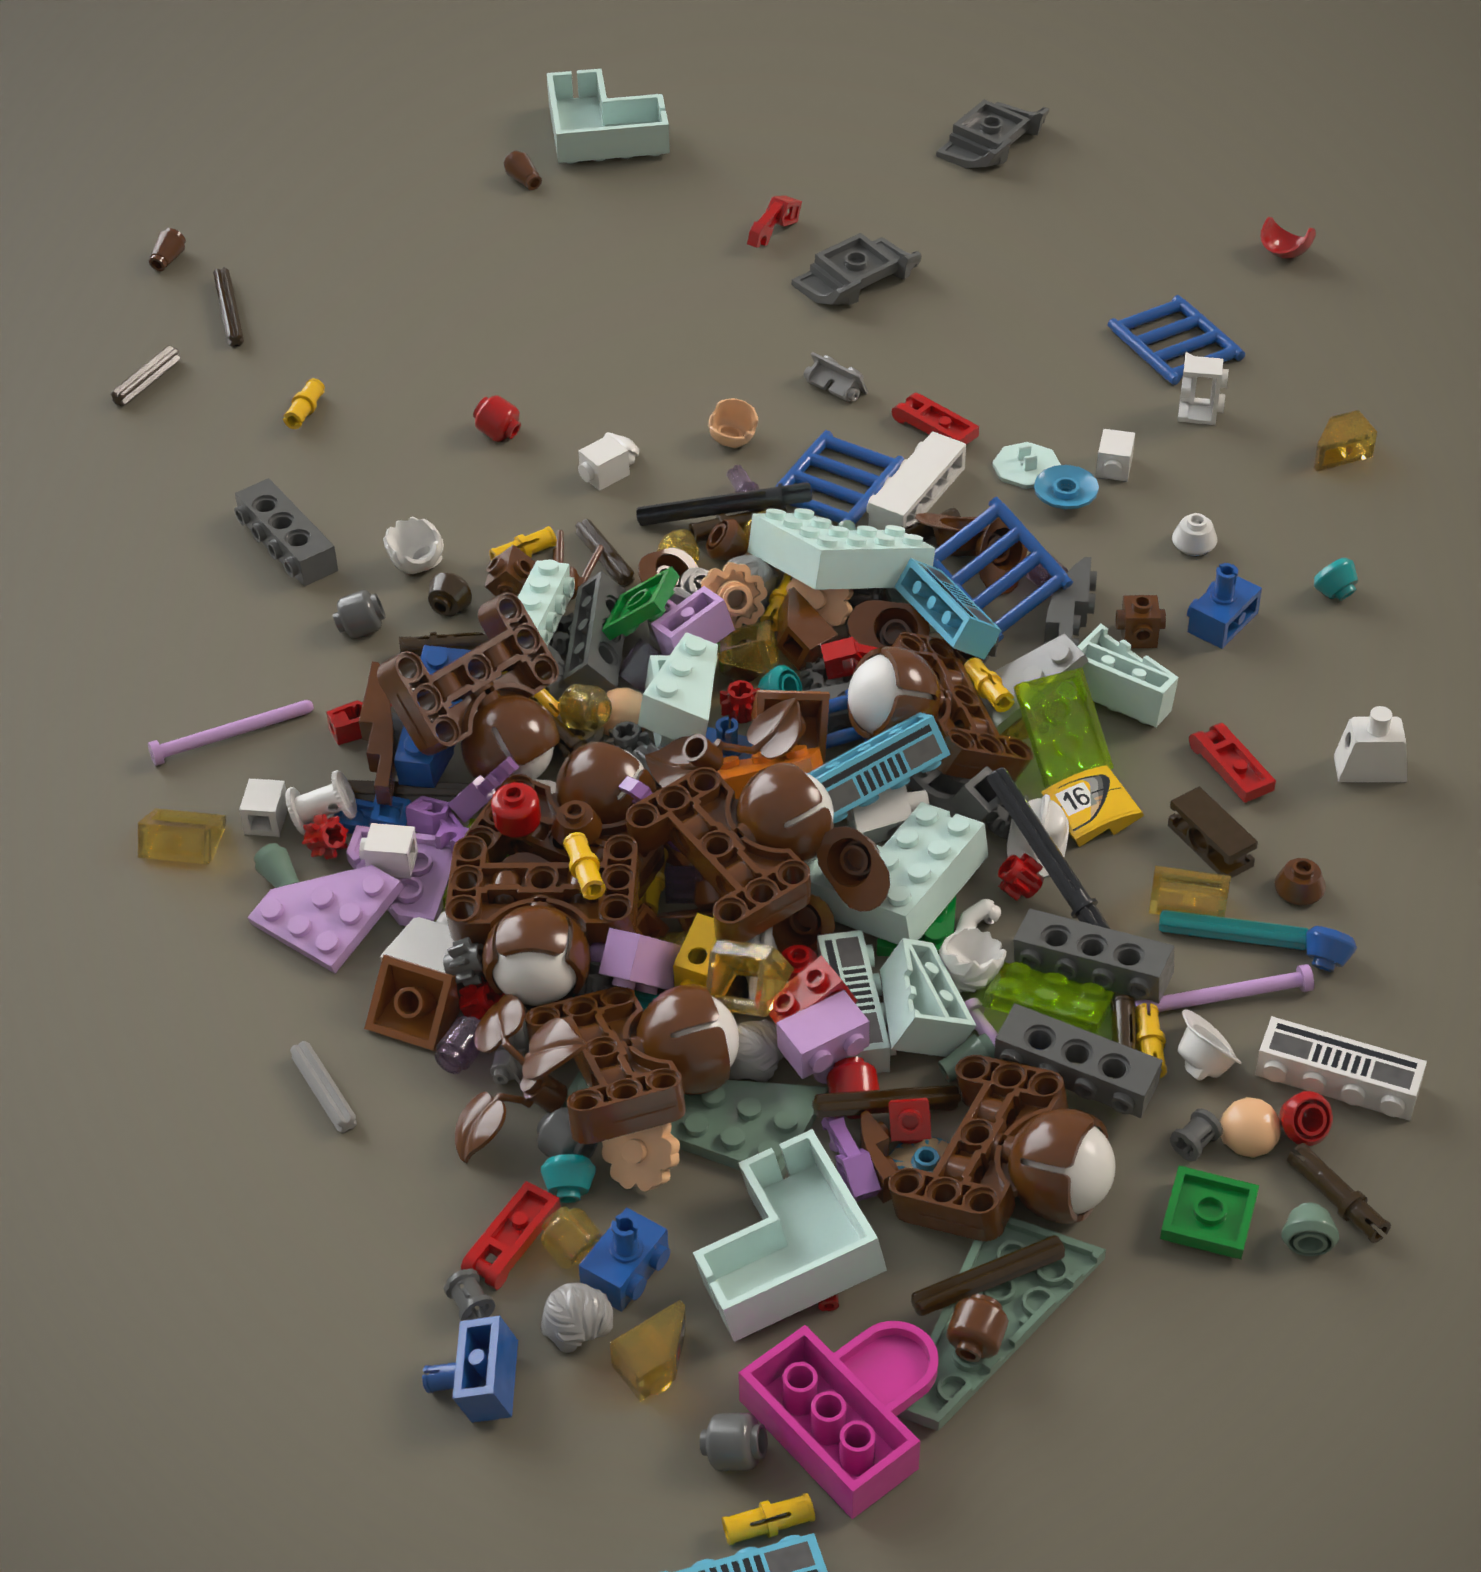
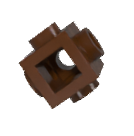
(508, 571)
(1140, 620)

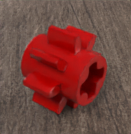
(738, 701)
(325, 836)
(1020, 876)
(477, 999)

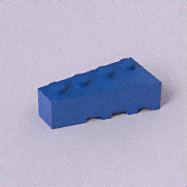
(411, 765)

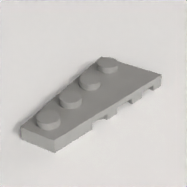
(1049, 659)

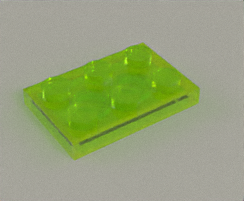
(1062, 725)
(1050, 995)

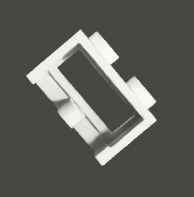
(1200, 409)

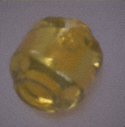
(584, 707)
(569, 1236)

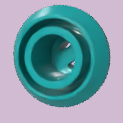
(1337, 579)
(780, 678)
(568, 1176)

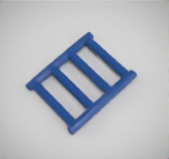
(1194, 319)
(813, 458)
(1017, 533)

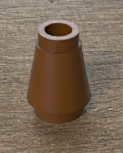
(521, 169)
(167, 248)

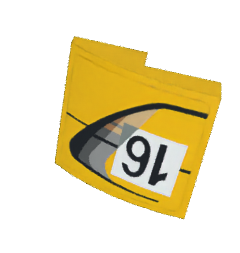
(1094, 803)

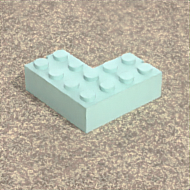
(603, 126)
(833, 555)
(927, 867)
(803, 1248)

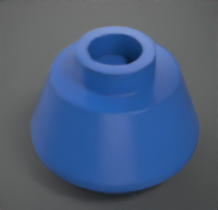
(1329, 947)

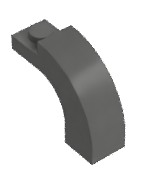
(960, 796)

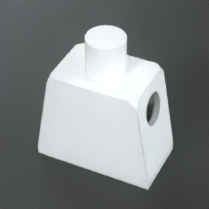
(1372, 749)
(886, 814)
(423, 942)

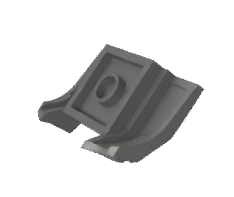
(987, 132)
(852, 265)

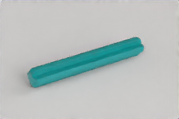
(1233, 929)

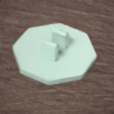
(1022, 463)

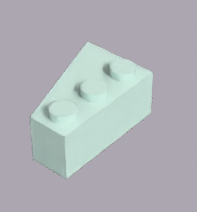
(1126, 680)
(681, 692)
(922, 1001)

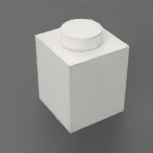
(1115, 455)
(603, 462)
(264, 807)
(390, 849)

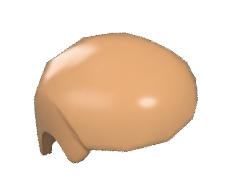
(733, 423)
(625, 707)
(1250, 1127)

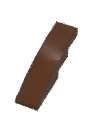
(378, 729)

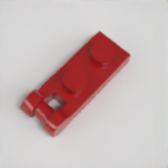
(931, 416)
(1233, 762)
(511, 1234)

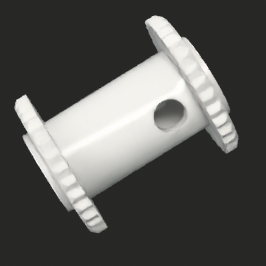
(325, 800)

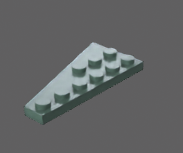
(740, 1119)
(1024, 1300)

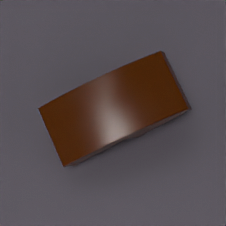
(876, 1140)

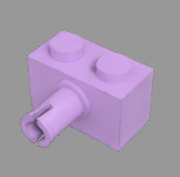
(699, 614)
(636, 961)
(823, 1035)

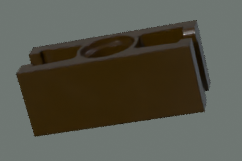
(1212, 833)

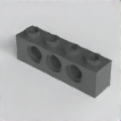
(286, 532)
(591, 655)
(1095, 955)
(1097, 1059)

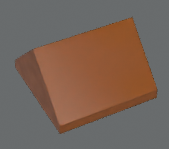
(813, 711)
(412, 1003)

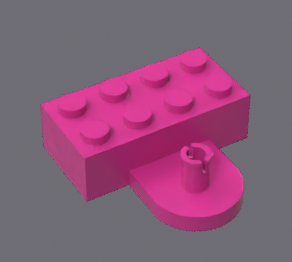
(843, 1406)

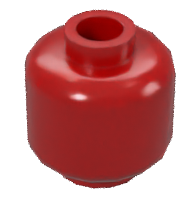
(497, 418)
(516, 810)
(852, 1075)

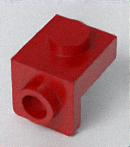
(910, 1120)

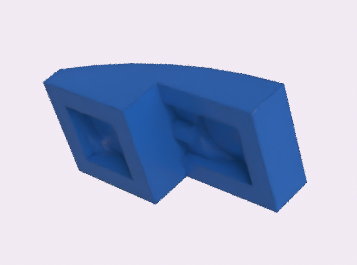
(371, 812)

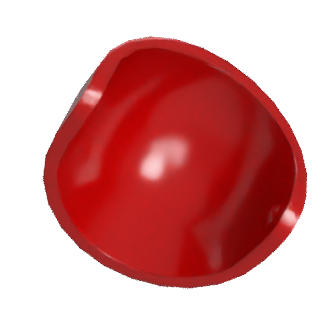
(1284, 243)

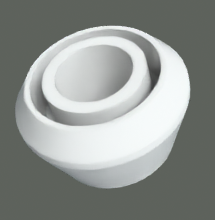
(1195, 535)

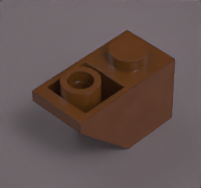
(801, 630)

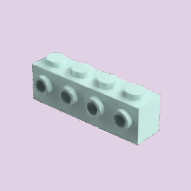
(547, 595)

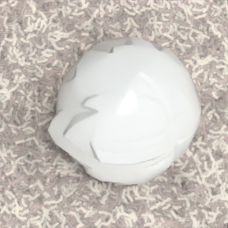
(414, 545)
(972, 958)

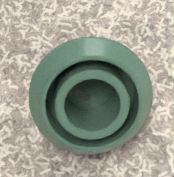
(1310, 1230)

